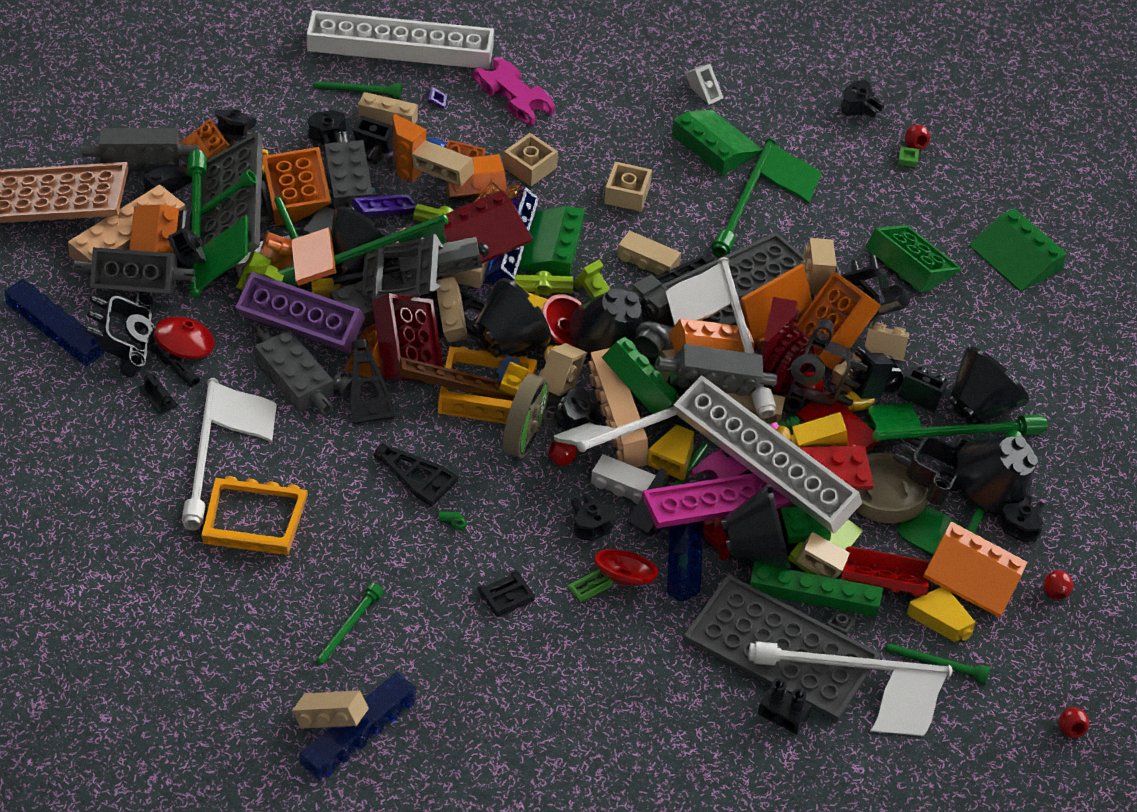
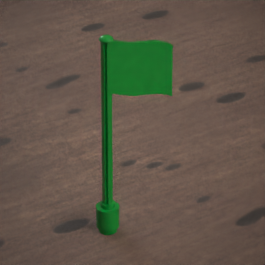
(782, 171)
(421, 230)
(223, 250)
(902, 422)
(931, 524)

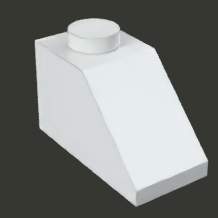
(704, 83)

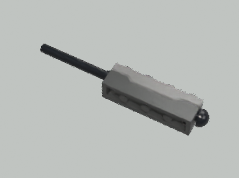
(452, 259)

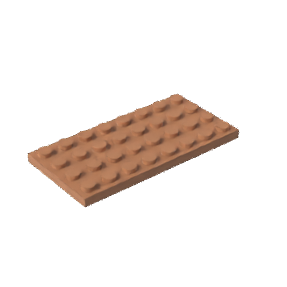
(61, 192)

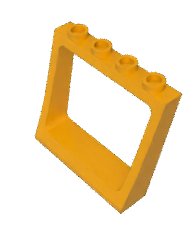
(472, 405)
(249, 541)

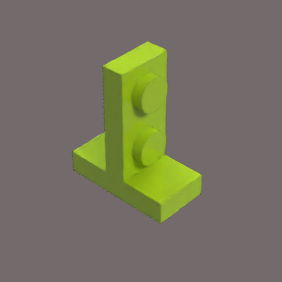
(258, 264)
(592, 280)

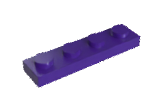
(384, 205)

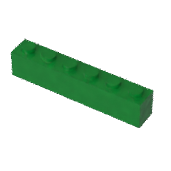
(817, 589)

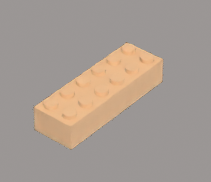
(116, 230)
(619, 410)

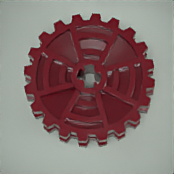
(784, 355)

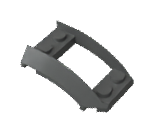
(427, 254)

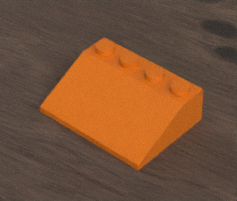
(298, 180)
(757, 304)
(846, 308)
(707, 335)
(975, 569)

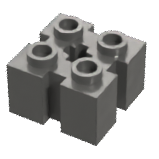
(653, 301)

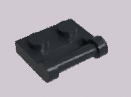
(509, 597)

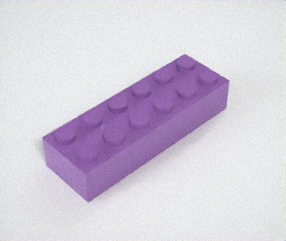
(301, 312)

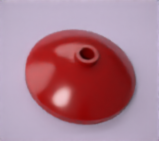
(558, 312)
(184, 337)
(625, 567)

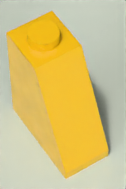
(821, 432)
(673, 452)
(942, 614)

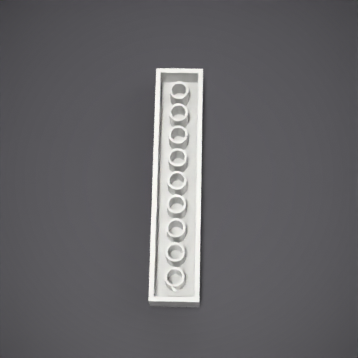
(400, 39)
(768, 454)

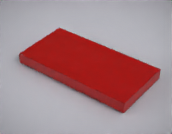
(857, 431)

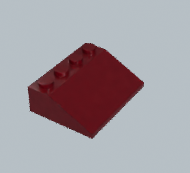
(492, 222)
(780, 324)
(406, 330)

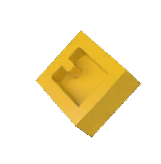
(513, 378)

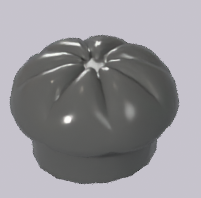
(651, 339)

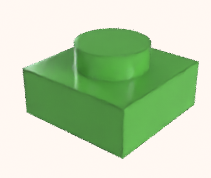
(908, 157)

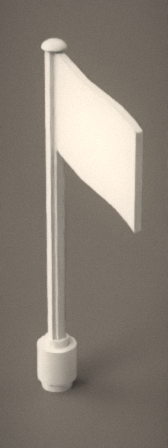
(704, 297)
(237, 413)
(590, 435)
(907, 699)

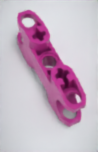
(506, 82)
(720, 466)

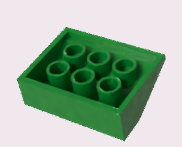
(714, 140)
(554, 242)
(1019, 250)
(913, 262)
(640, 376)

